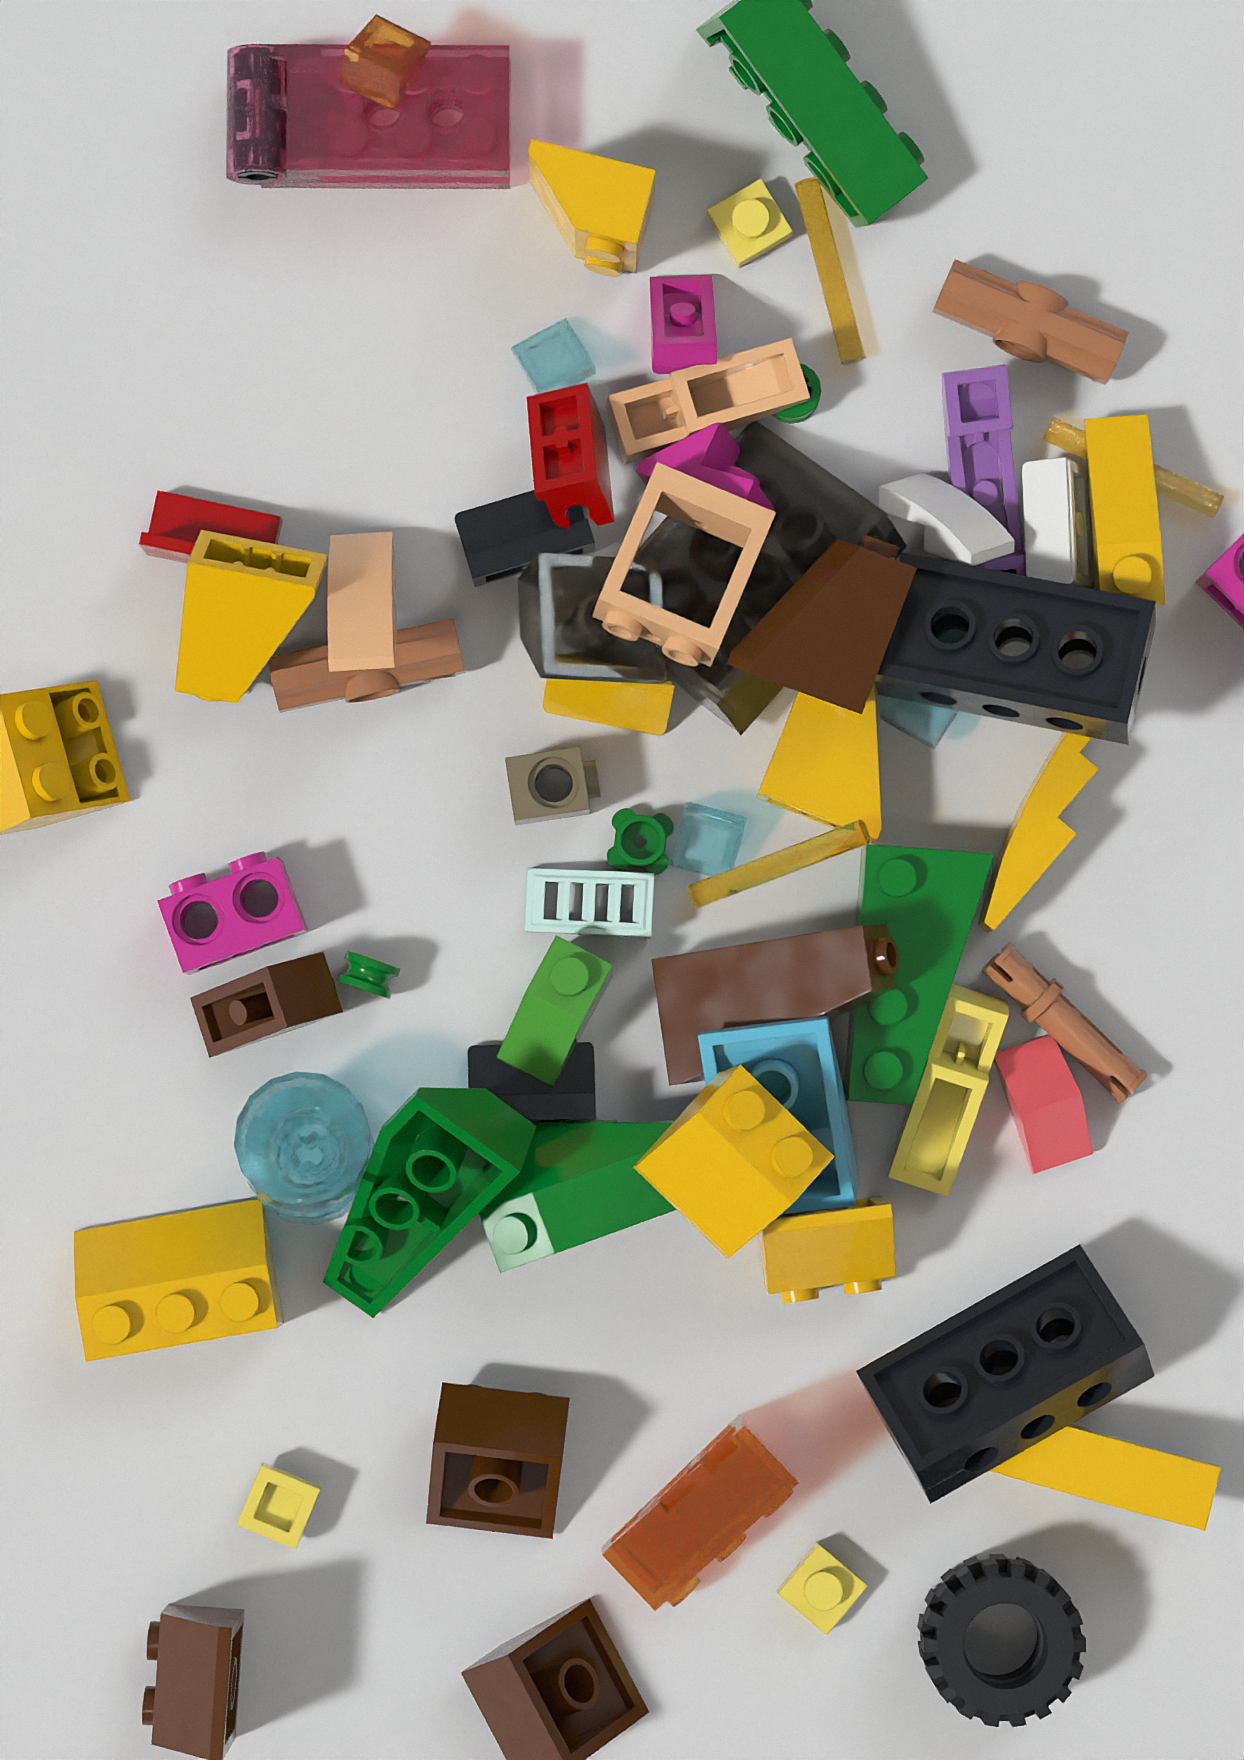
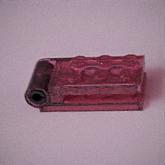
(306, 129)

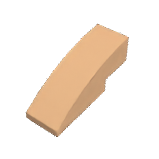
(730, 392)
(361, 601)

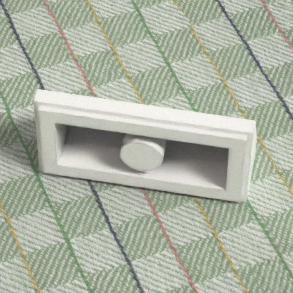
(1056, 521)

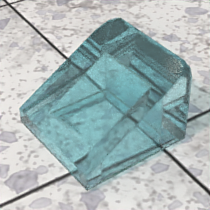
(554, 358)
(707, 840)

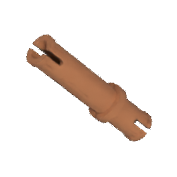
(1045, 1004)

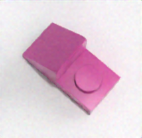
(682, 322)
(710, 458)

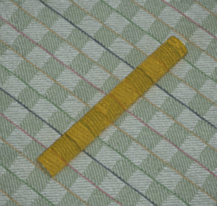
(829, 270)
(1167, 482)
(779, 863)

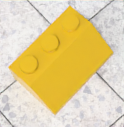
(175, 1280)

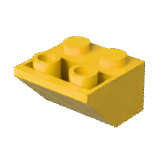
(56, 757)

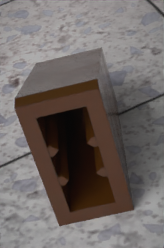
(831, 625)

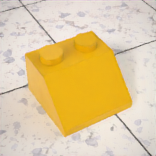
(595, 204)
(733, 1160)
(829, 1249)

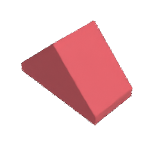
(1044, 1103)

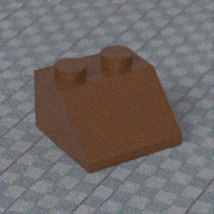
(497, 1460)
(195, 1679)
(556, 1689)

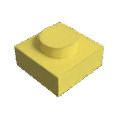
(749, 223)
(279, 1505)
(822, 1588)

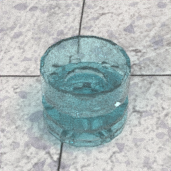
(297, 1113)

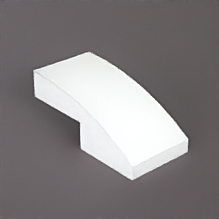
(952, 520)

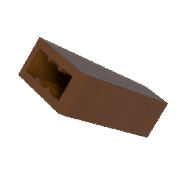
(767, 984)

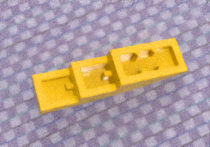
(1036, 831)
(1119, 1475)

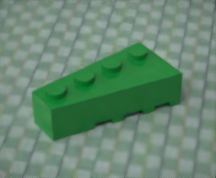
(819, 103)
(928, 911)

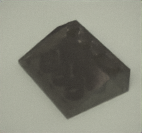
(697, 566)

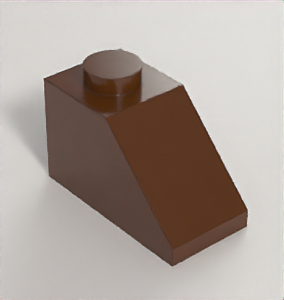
(266, 1004)

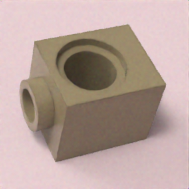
(522, 778)

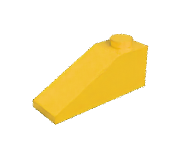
(1124, 507)

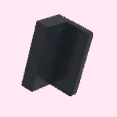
(510, 532)
(569, 1098)

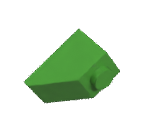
(555, 1011)

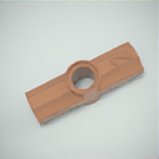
(1030, 322)
(420, 656)

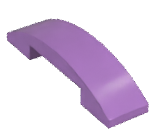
(981, 450)

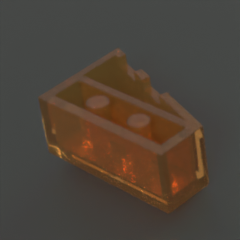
(700, 1515)

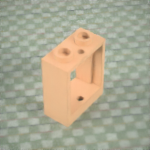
(705, 509)

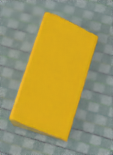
(614, 704)

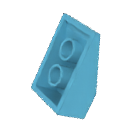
(802, 1073)

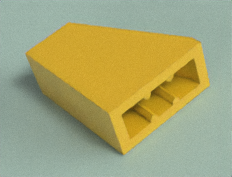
(239, 610)
(827, 765)

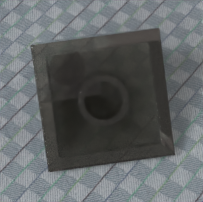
(558, 627)

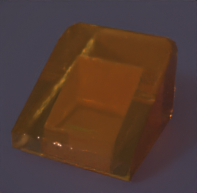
(383, 61)

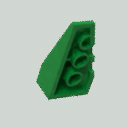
(422, 1185)
(573, 1189)

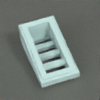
(642, 903)

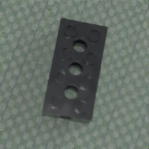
(1026, 687)
(1015, 1335)

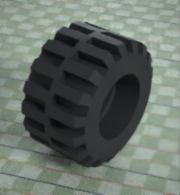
(1039, 1679)

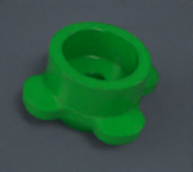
(628, 827)

